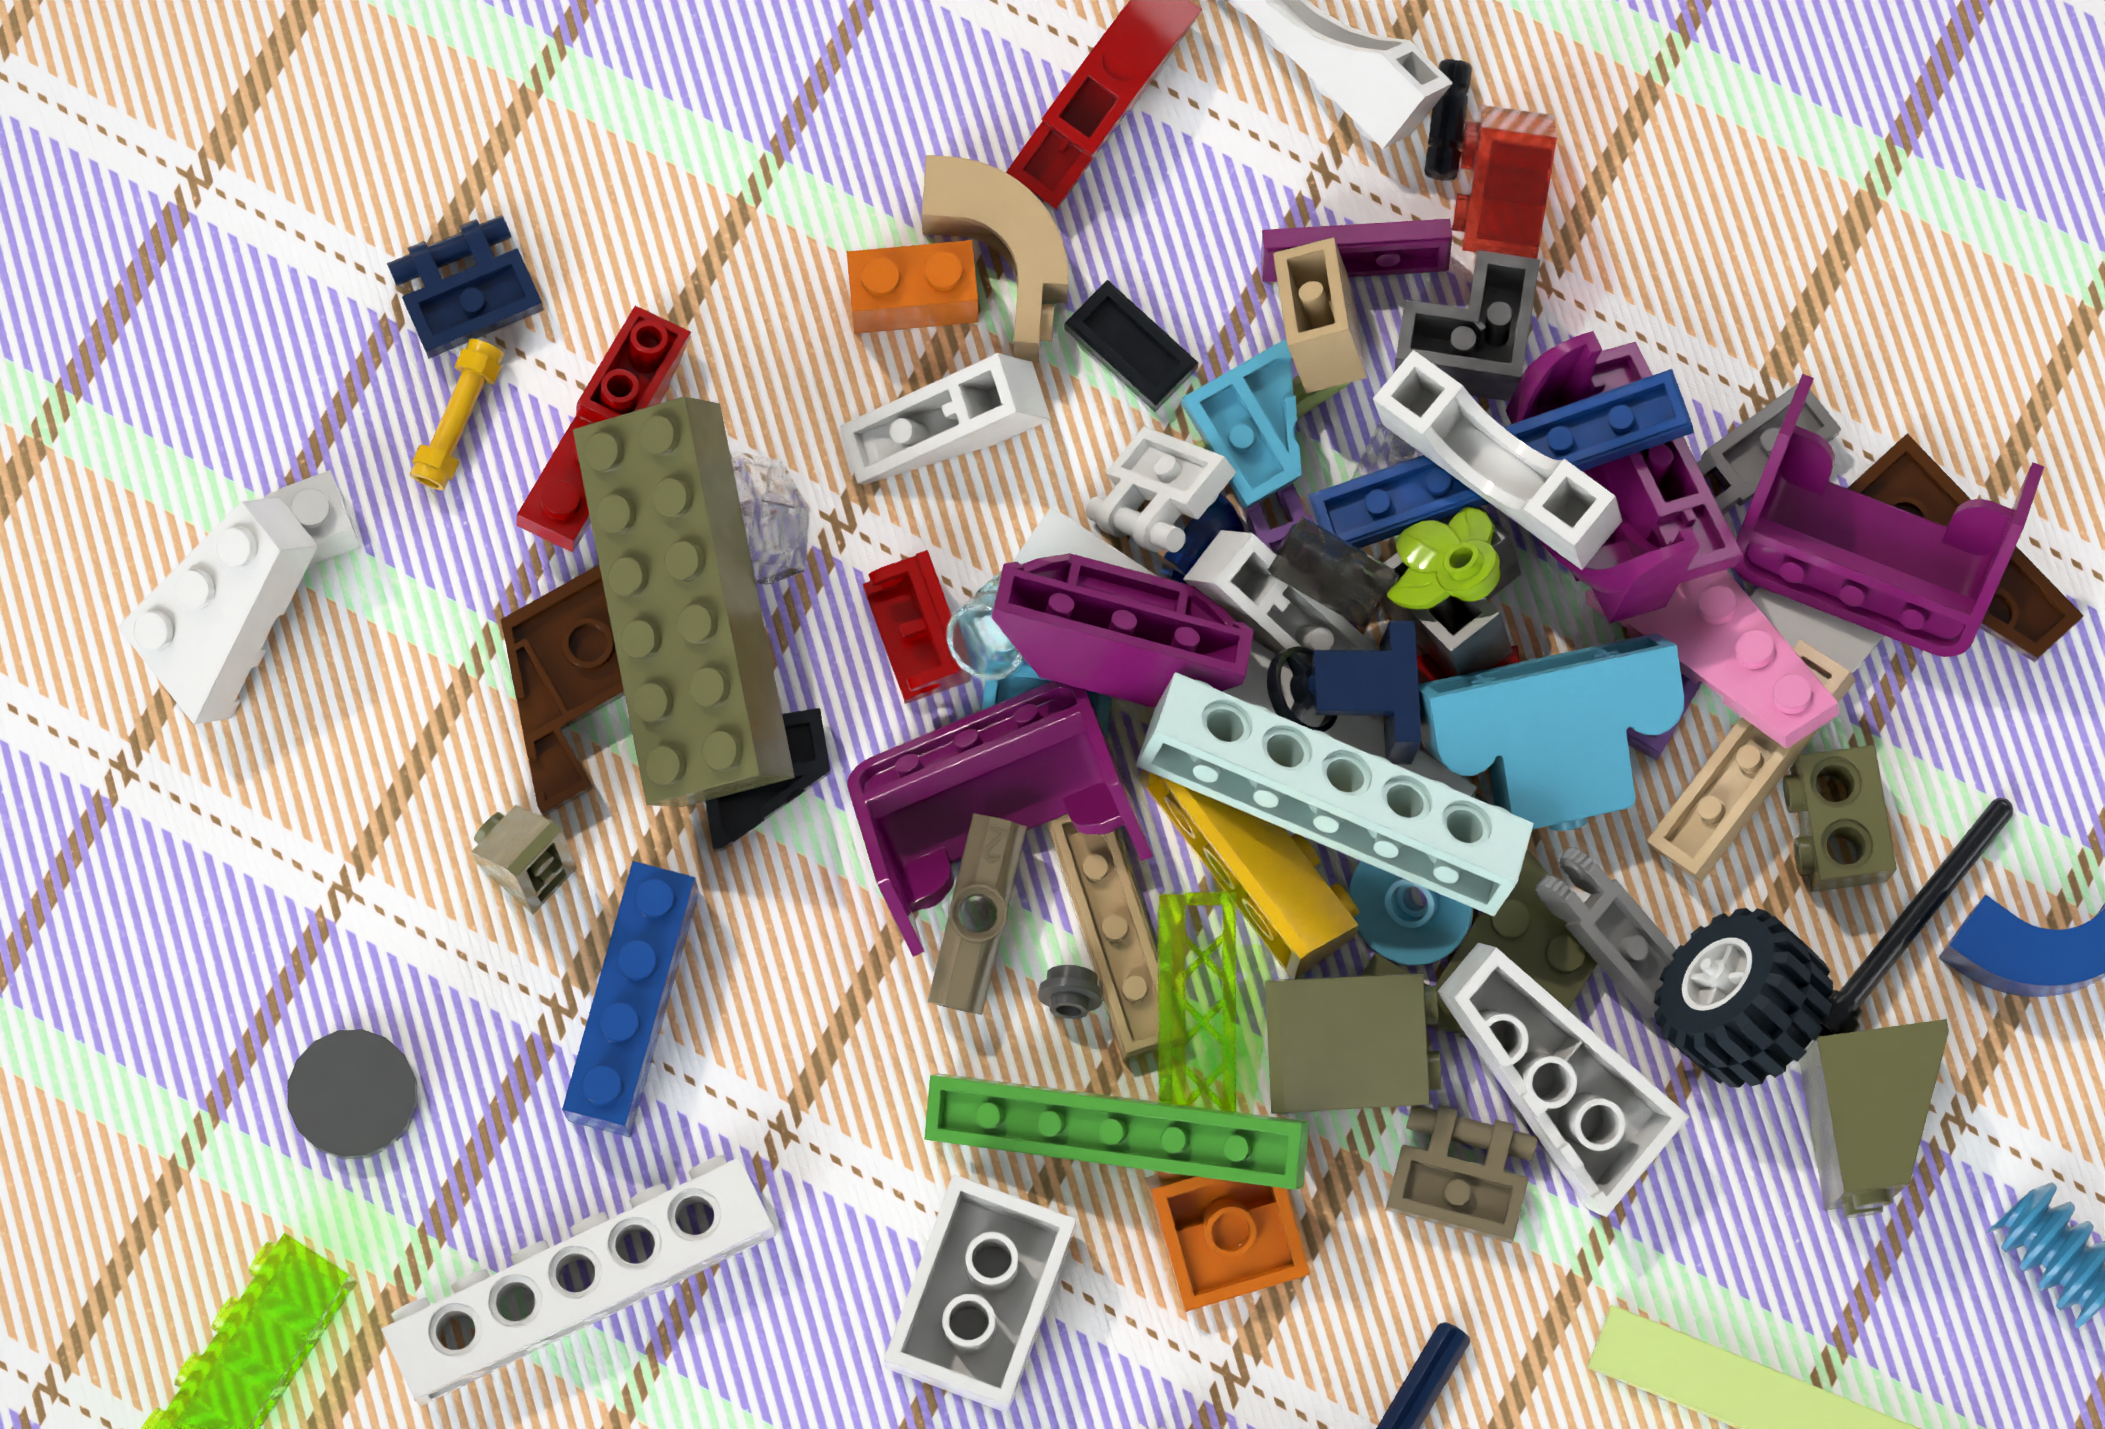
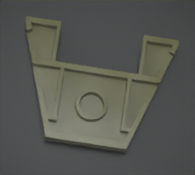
(1526, 935)

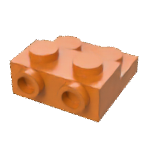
(1225, 1236)

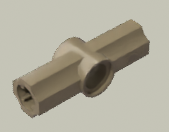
(986, 872)

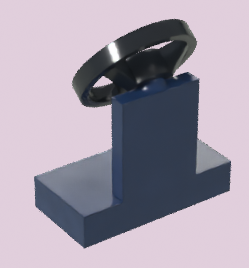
(1357, 685)

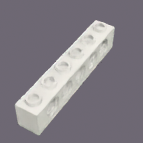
(417, 1326)

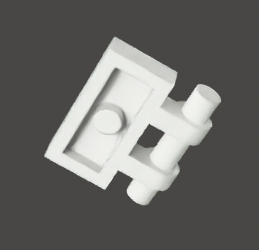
(1170, 475)

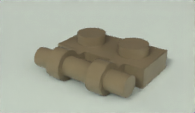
(1457, 1191)

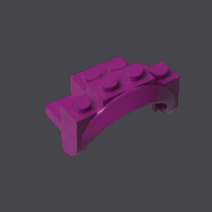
(1656, 489)

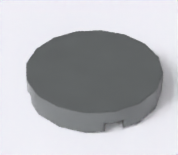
(352, 1094)

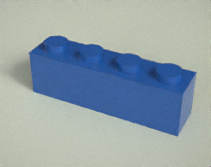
(631, 999)

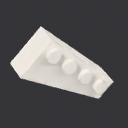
(1569, 1085)

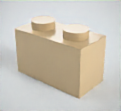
(1319, 315)

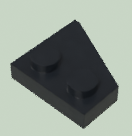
(741, 812)

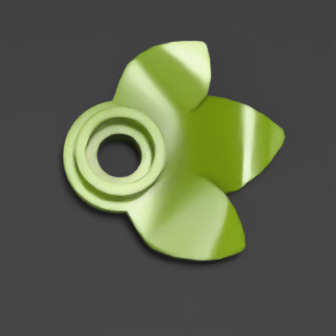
(1447, 561)

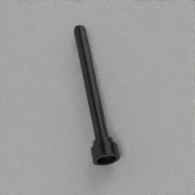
(1847, 1002)

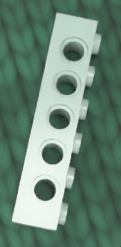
(1335, 794)

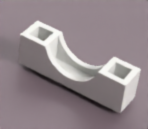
(1458, 435)

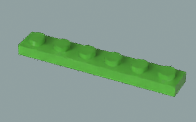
(1117, 1131)

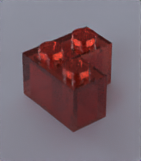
(1509, 181)

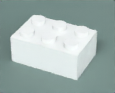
(980, 1293)

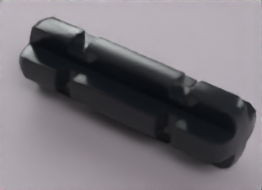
(1448, 123)

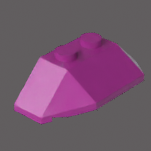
(1117, 628)

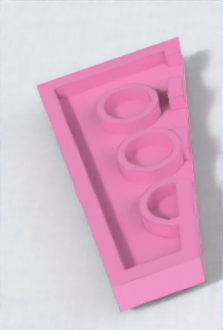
(1738, 656)

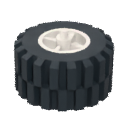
(1743, 997)

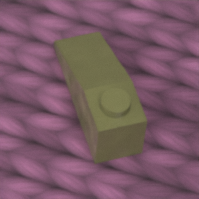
(524, 855)

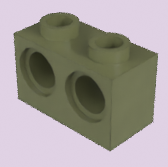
(1858, 818)

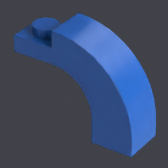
(2023, 958)

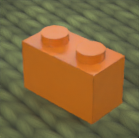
(913, 286)

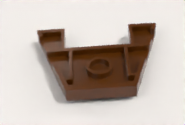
(561, 673)

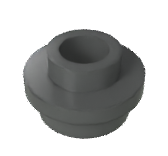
(1070, 991)

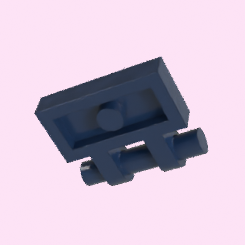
(473, 300)

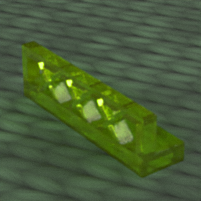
(1173, 1003)

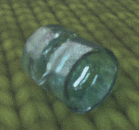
(978, 641)

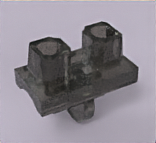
(1332, 571)

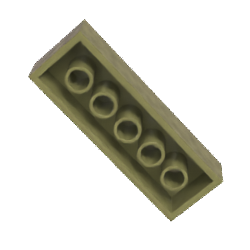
(683, 603)

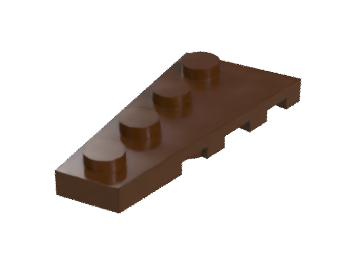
(2027, 606)

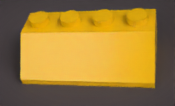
(1268, 870)

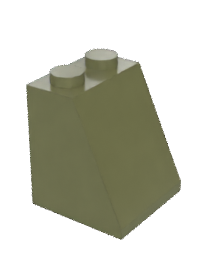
(1350, 1042)
(1870, 1109)

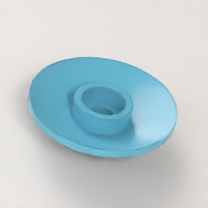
(1399, 926)

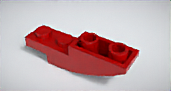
(1101, 95)
(628, 379)

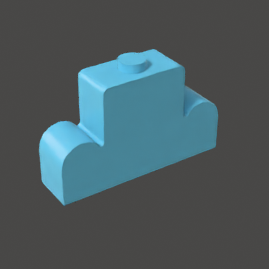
(1556, 726)

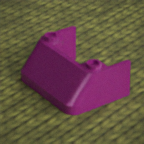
(1869, 557)
(1008, 762)

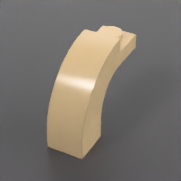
(997, 209)

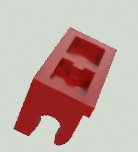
(913, 626)

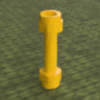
(435, 463)

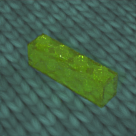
(258, 1341)

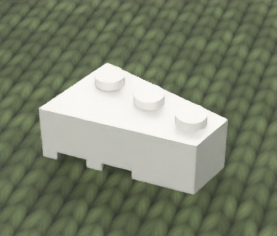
(218, 606)

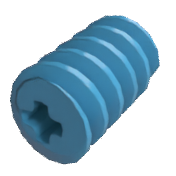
(2058, 1249)

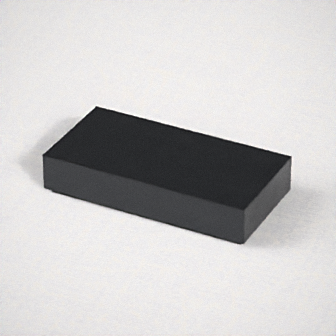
(1131, 345)

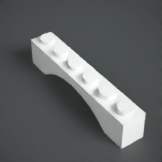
(1373, 78)

